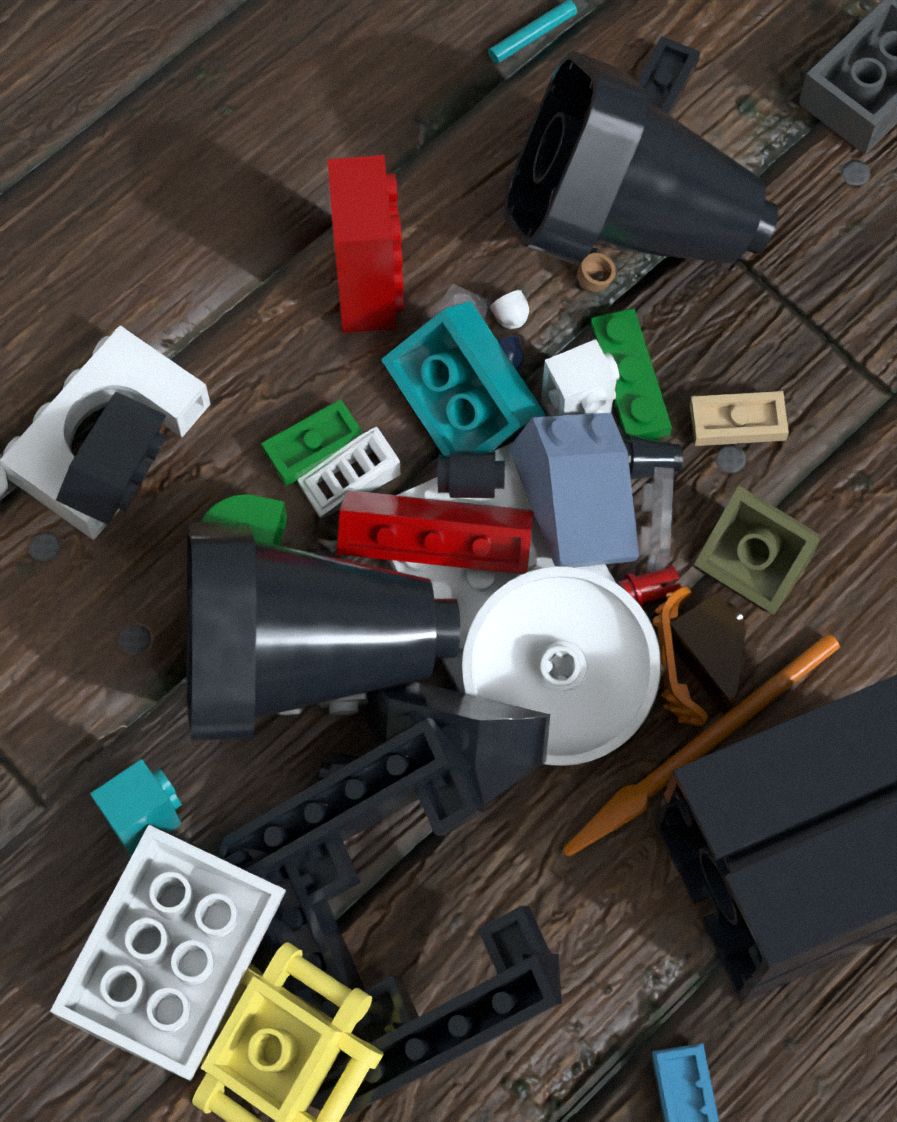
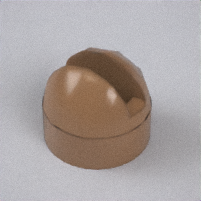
(595, 266)

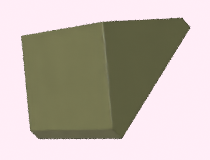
(758, 550)

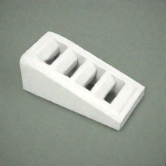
(341, 461)

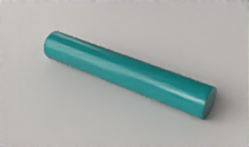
(532, 31)

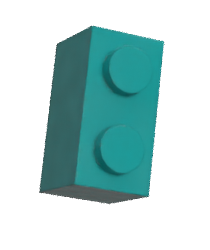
(138, 800)

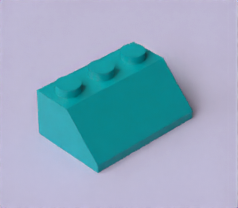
(462, 382)

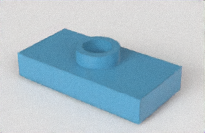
(684, 1084)

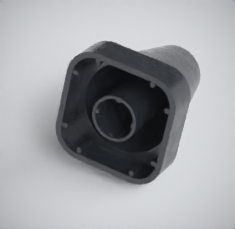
(628, 177)
(298, 629)

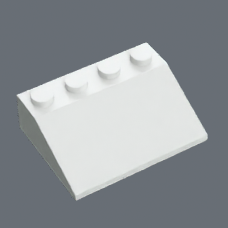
(168, 953)

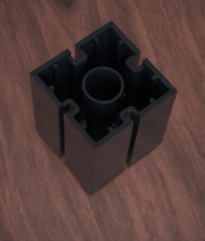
(792, 840)

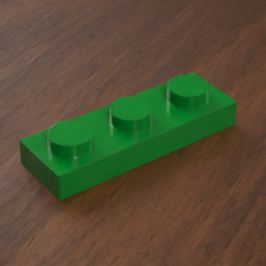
(638, 395)

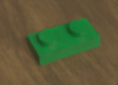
(311, 442)

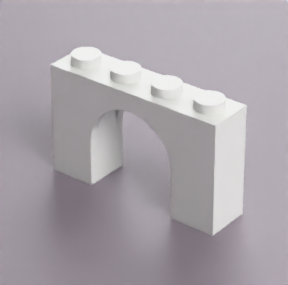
(118, 364)

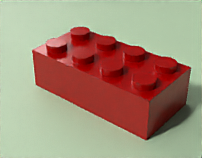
(366, 242)

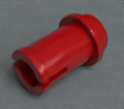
(651, 585)

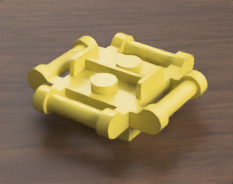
(281, 1047)

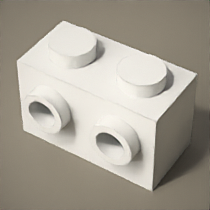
(579, 381)

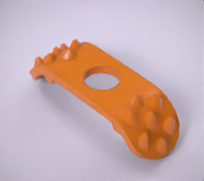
(676, 694)

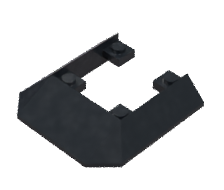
(305, 853)

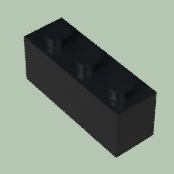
(113, 459)

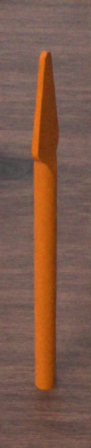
(633, 799)

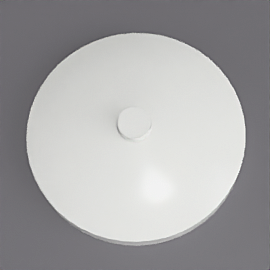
(569, 650)

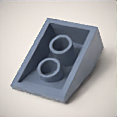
(579, 488)

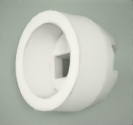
(511, 309)

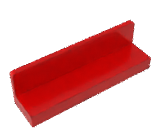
(435, 532)

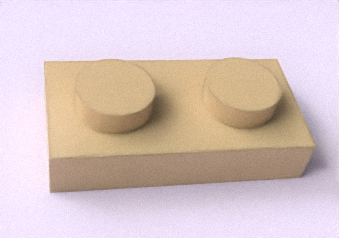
(739, 418)

